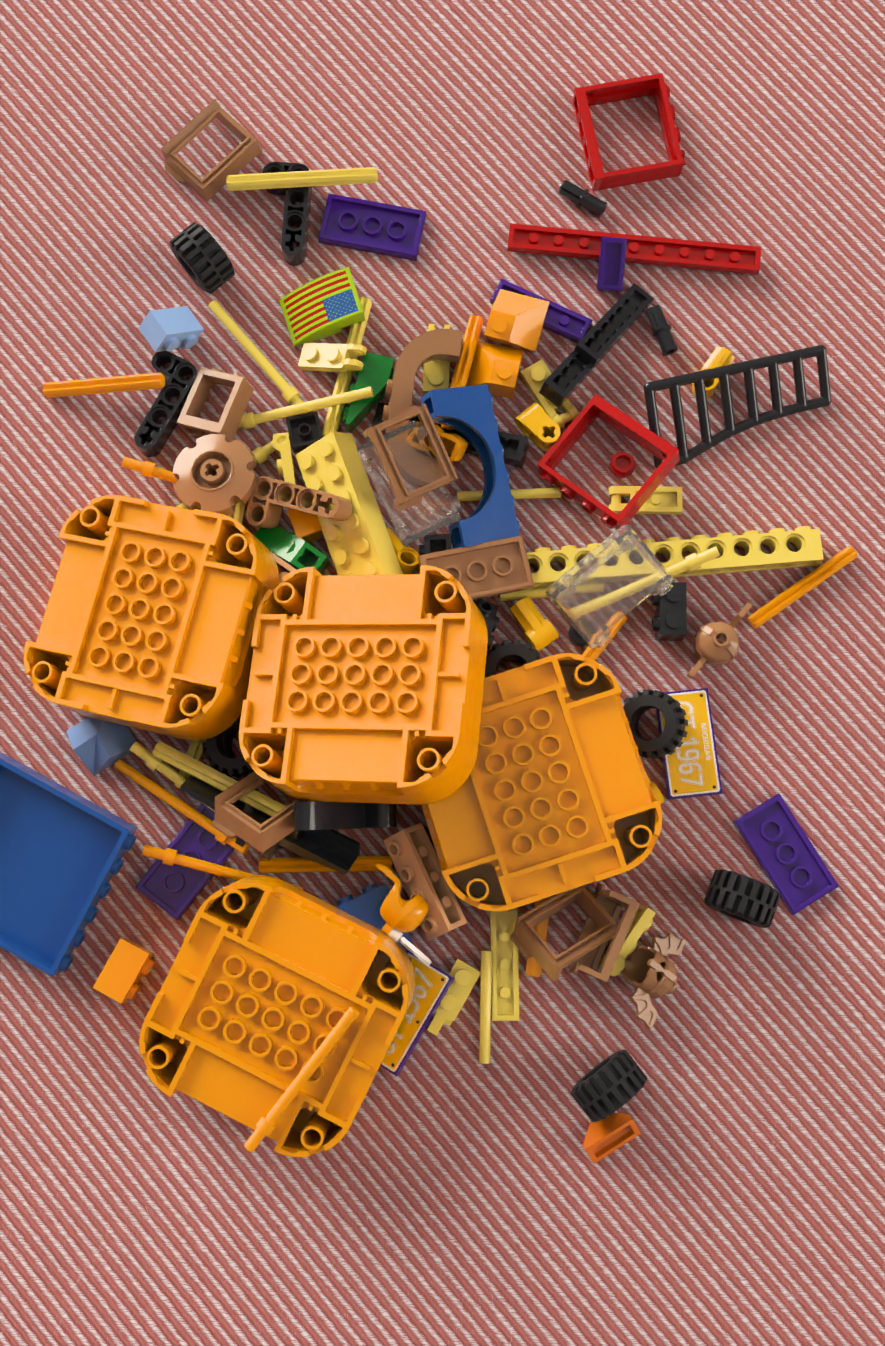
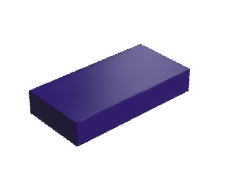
(611, 263)

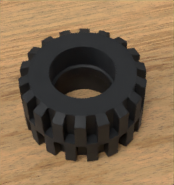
(202, 258)
(509, 652)
(674, 722)
(221, 754)
(742, 898)
(609, 1086)

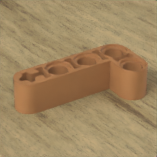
(272, 502)

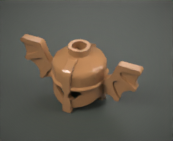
(707, 647)
(652, 975)

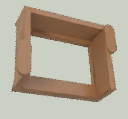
(230, 165)
(404, 498)
(236, 823)
(612, 903)
(532, 944)

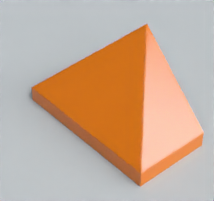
(609, 1135)

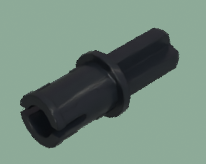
(582, 198)
(661, 330)

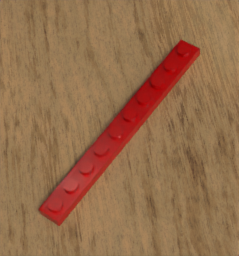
(639, 249)

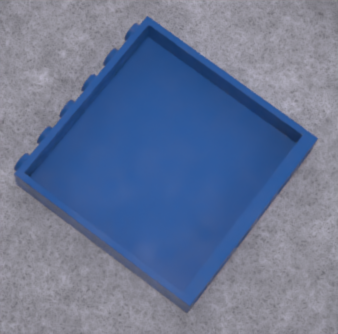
(52, 865)

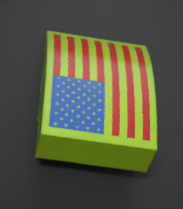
(322, 307)

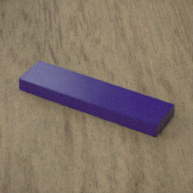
(557, 319)

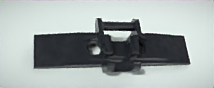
(321, 846)

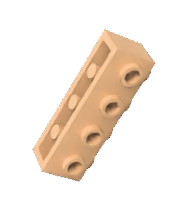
(423, 875)

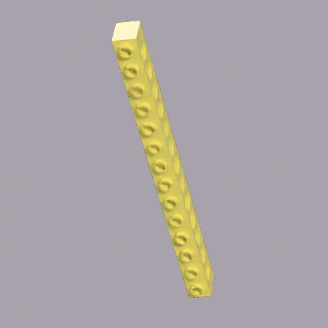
(806, 540)

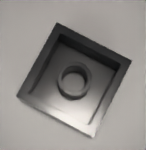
(303, 430)

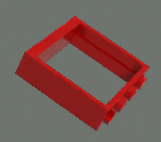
(619, 91)
(630, 428)

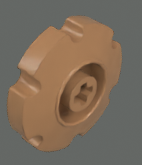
(209, 457)

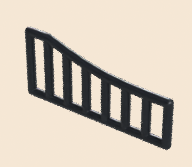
(755, 418)

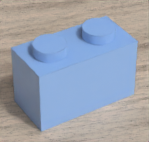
(171, 328)

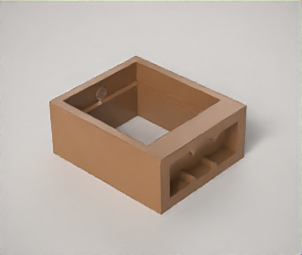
(234, 408)

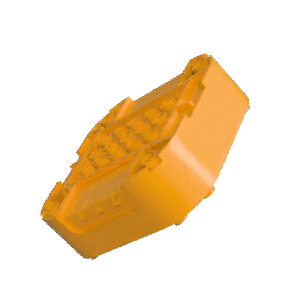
(152, 617)
(365, 687)
(551, 789)
(259, 995)

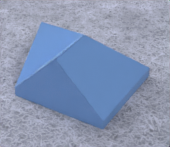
(100, 743)

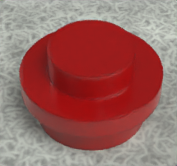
(622, 464)

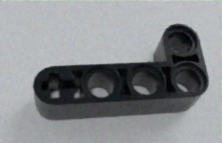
(293, 213)
(162, 407)
(343, 815)

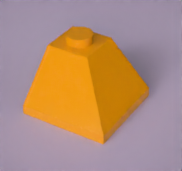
(516, 320)
(496, 367)

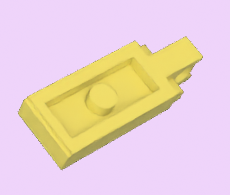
(285, 465)
(454, 999)

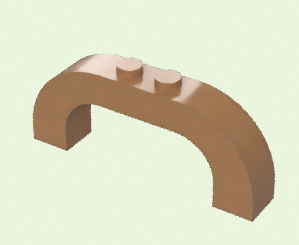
(427, 347)

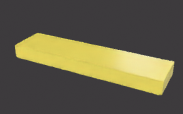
(504, 966)

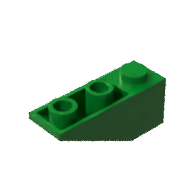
(374, 374)
(292, 549)

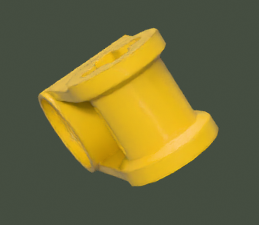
(537, 424)

